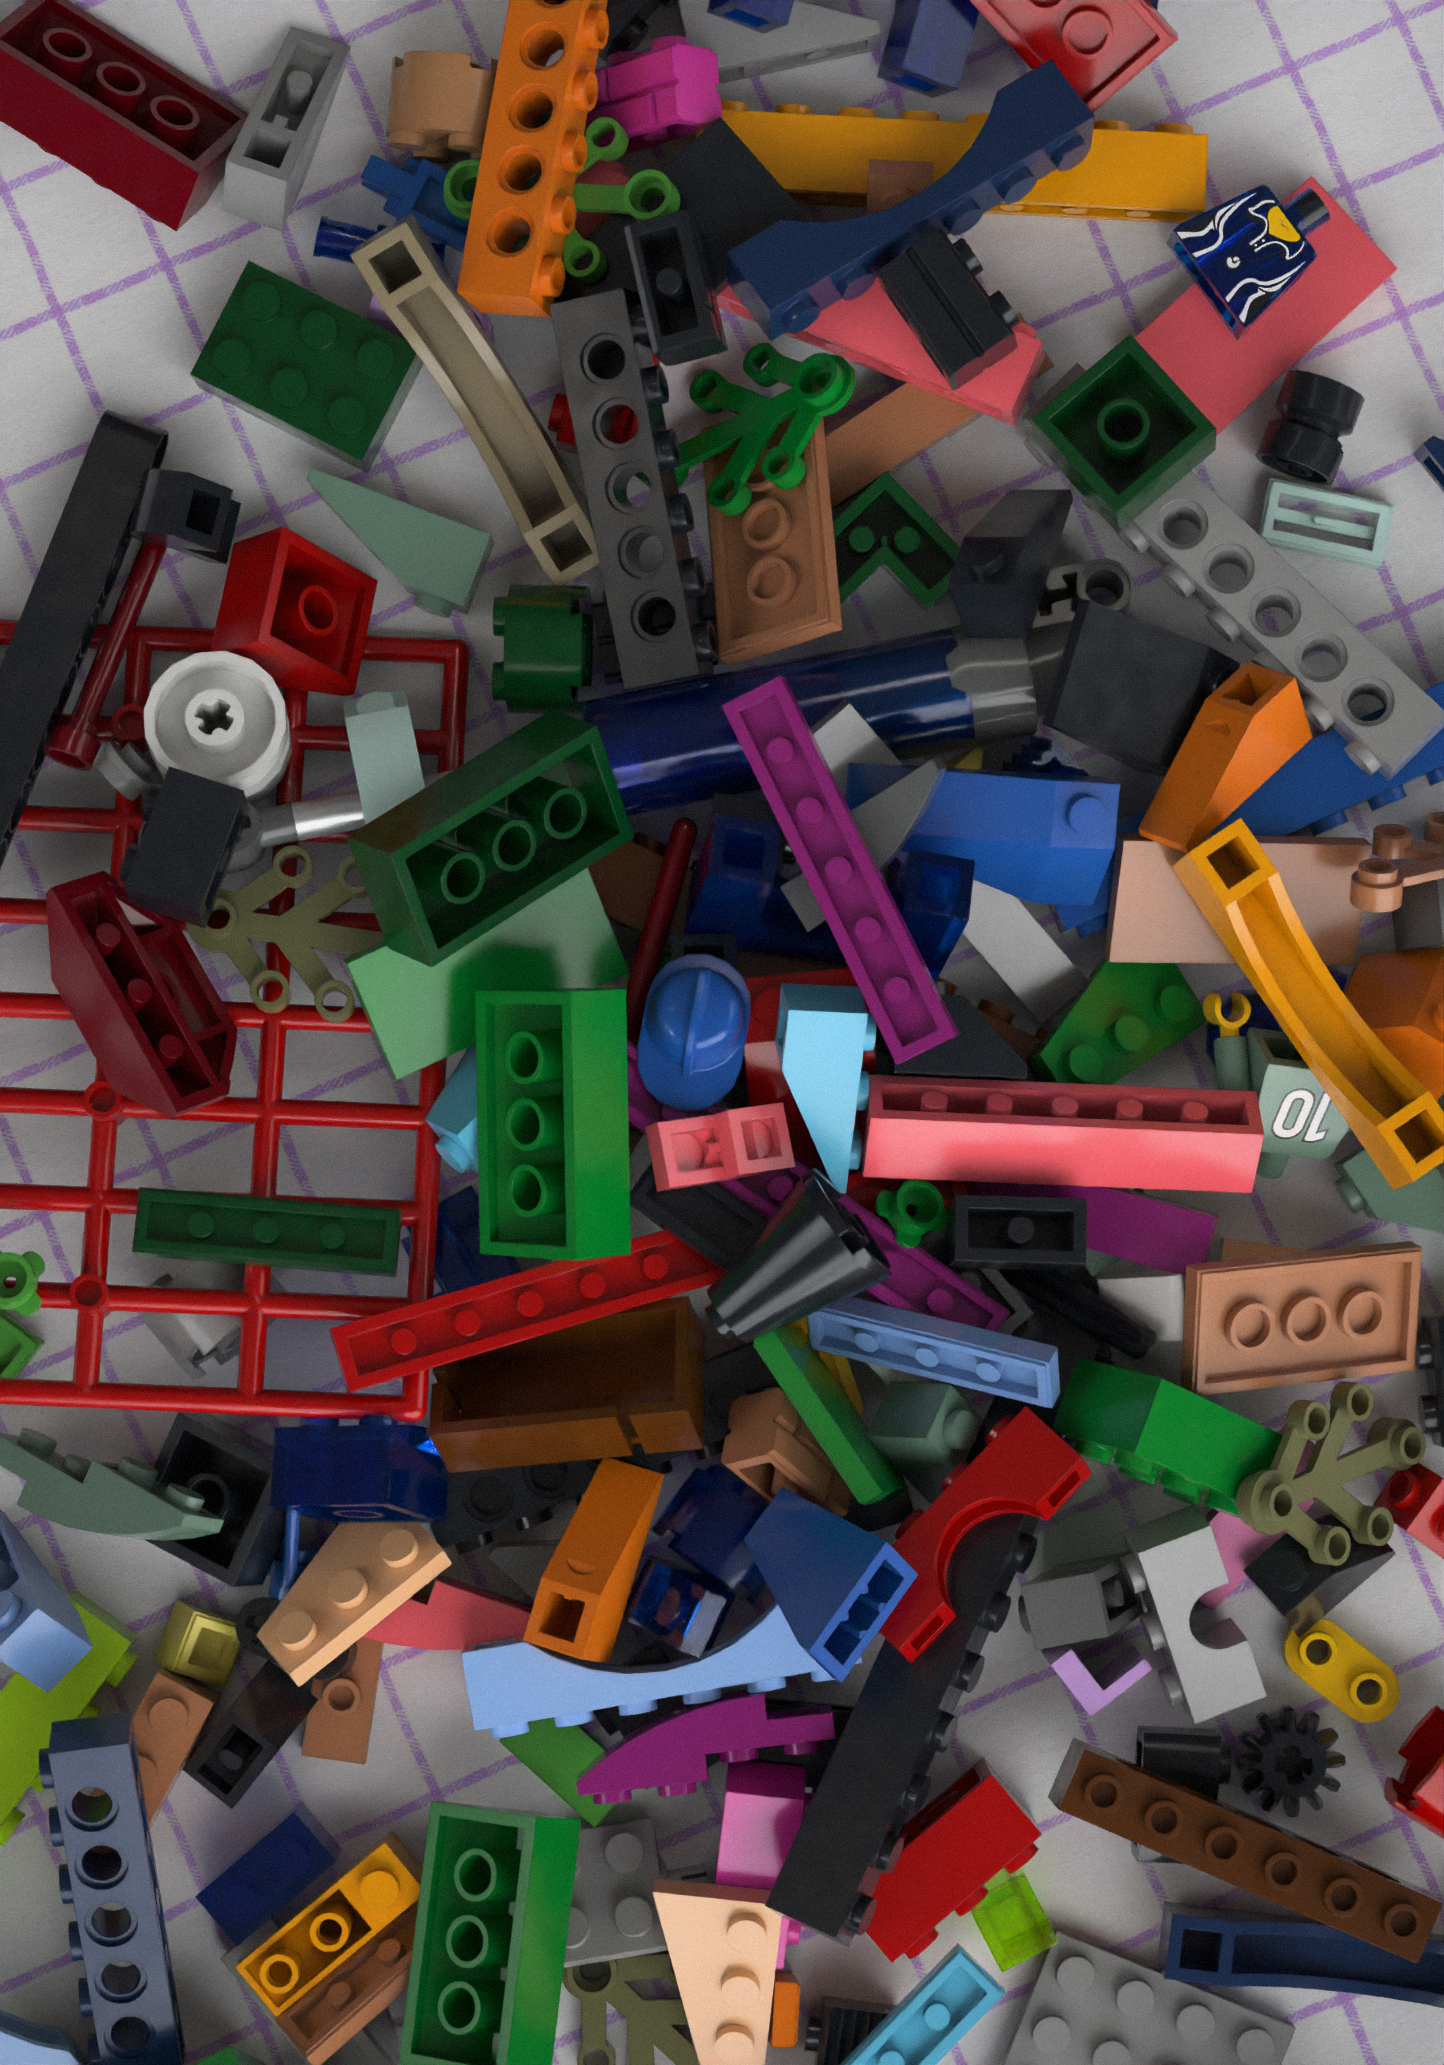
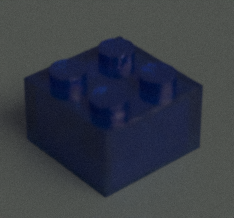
(358, 1472)

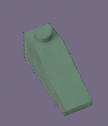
(420, 549)

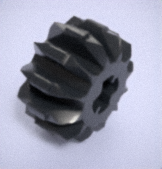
(1306, 1743)

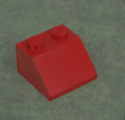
(295, 612)

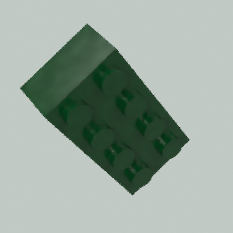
(491, 837)

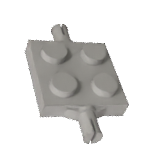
(613, 1894)

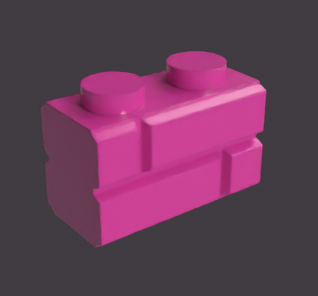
(658, 92)

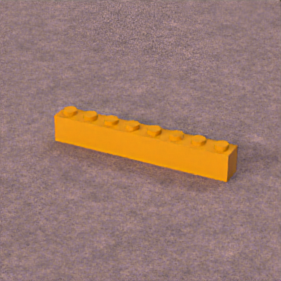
(1121, 178)

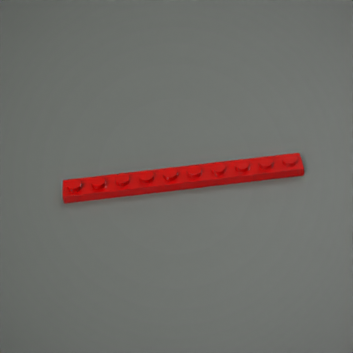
(541, 1301)

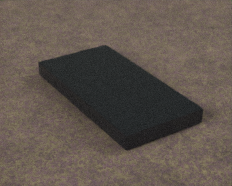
(721, 190)

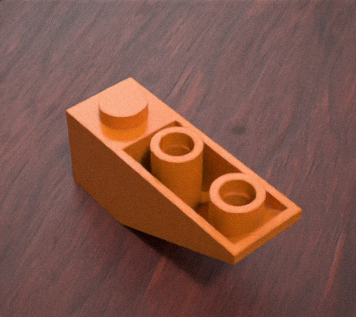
(1230, 751)
(595, 1564)

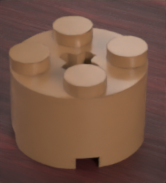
(439, 104)

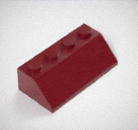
(114, 109)

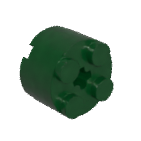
(544, 648)

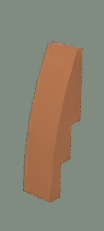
(893, 435)

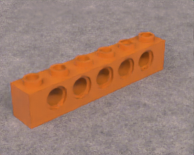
(514, 150)

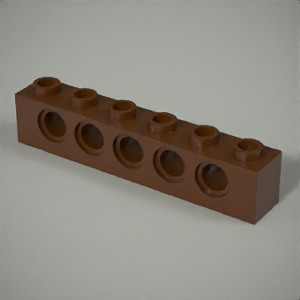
(1245, 1850)

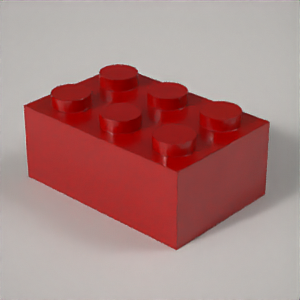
(949, 1857)

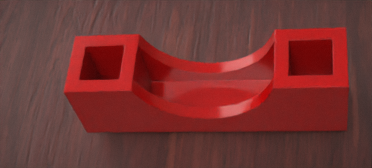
(1018, 1472)

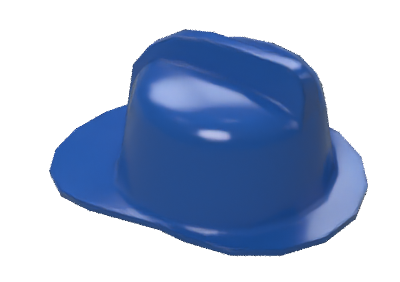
(693, 1032)

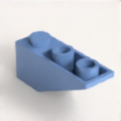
(38, 1623)

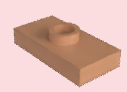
(343, 1715)

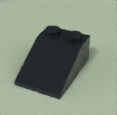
(1131, 687)

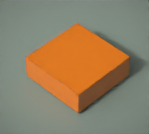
(784, 2010)

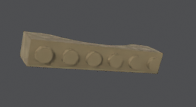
(464, 363)

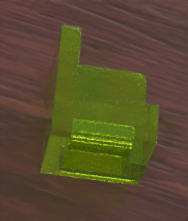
(1013, 1923)

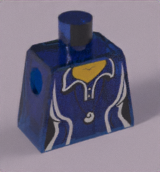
(1249, 252)

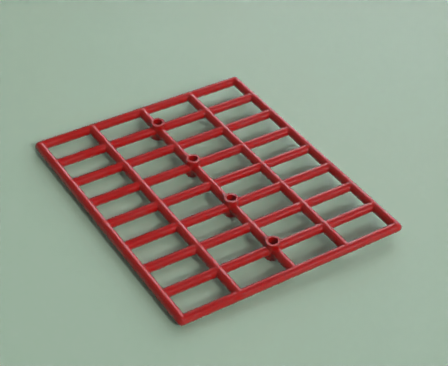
(267, 1111)

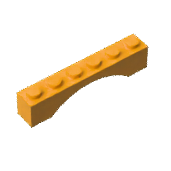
(1367, 1084)

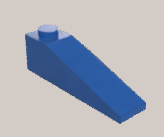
(1025, 830)

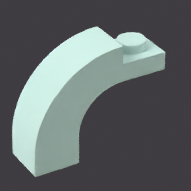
(383, 750)

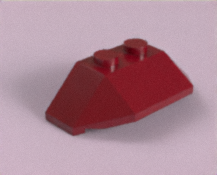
(139, 997)

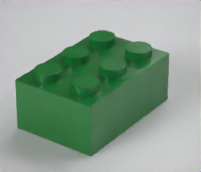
(1163, 1434)

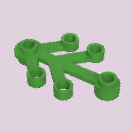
(599, 198)

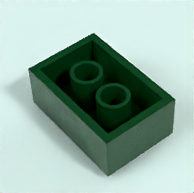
(307, 366)

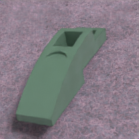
(102, 1495)

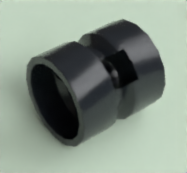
(1313, 417)

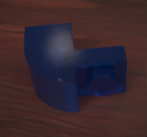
(678, 1605)

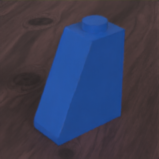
(827, 1578)

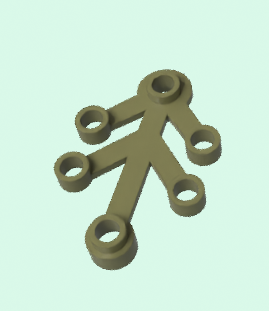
(294, 932)
(1271, 1495)
(648, 2020)

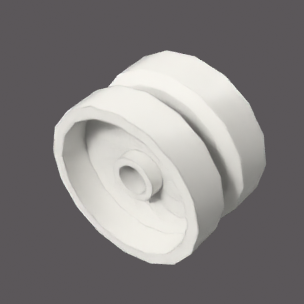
(220, 722)

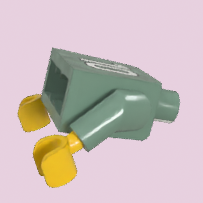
(1292, 1103)

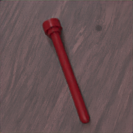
(75, 738)
(658, 922)

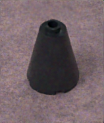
(796, 1263)

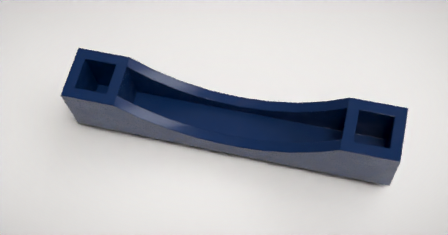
(807, 266)
(1290, 1952)

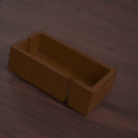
(576, 1393)

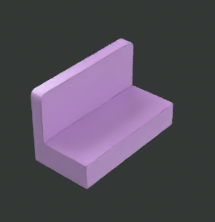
(1106, 1684)

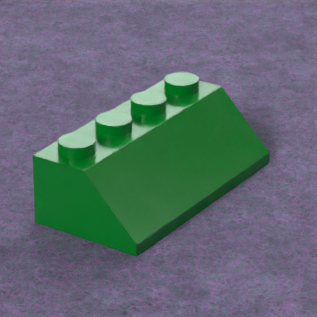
(553, 1122)
(489, 1936)

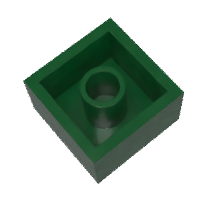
(1123, 433)

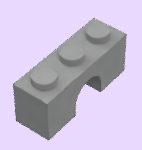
(1173, 1566)

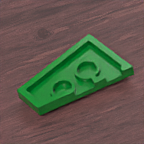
(1118, 1023)

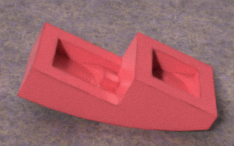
(720, 1146)

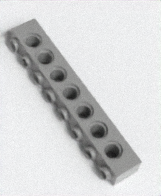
(1270, 581)

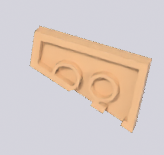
(347, 1591)
(723, 1964)

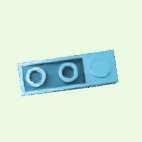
(821, 1056)

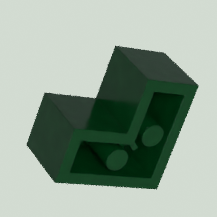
(892, 533)

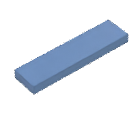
(938, 1349)

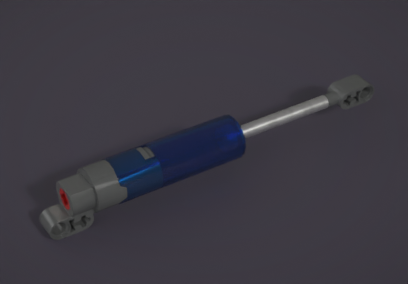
(679, 749)

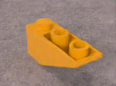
(333, 1924)

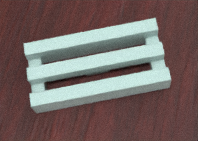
(1312, 546)

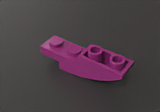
(674, 1746)

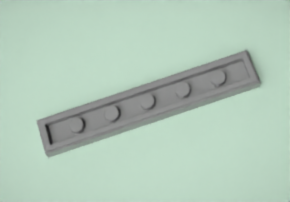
(997, 921)

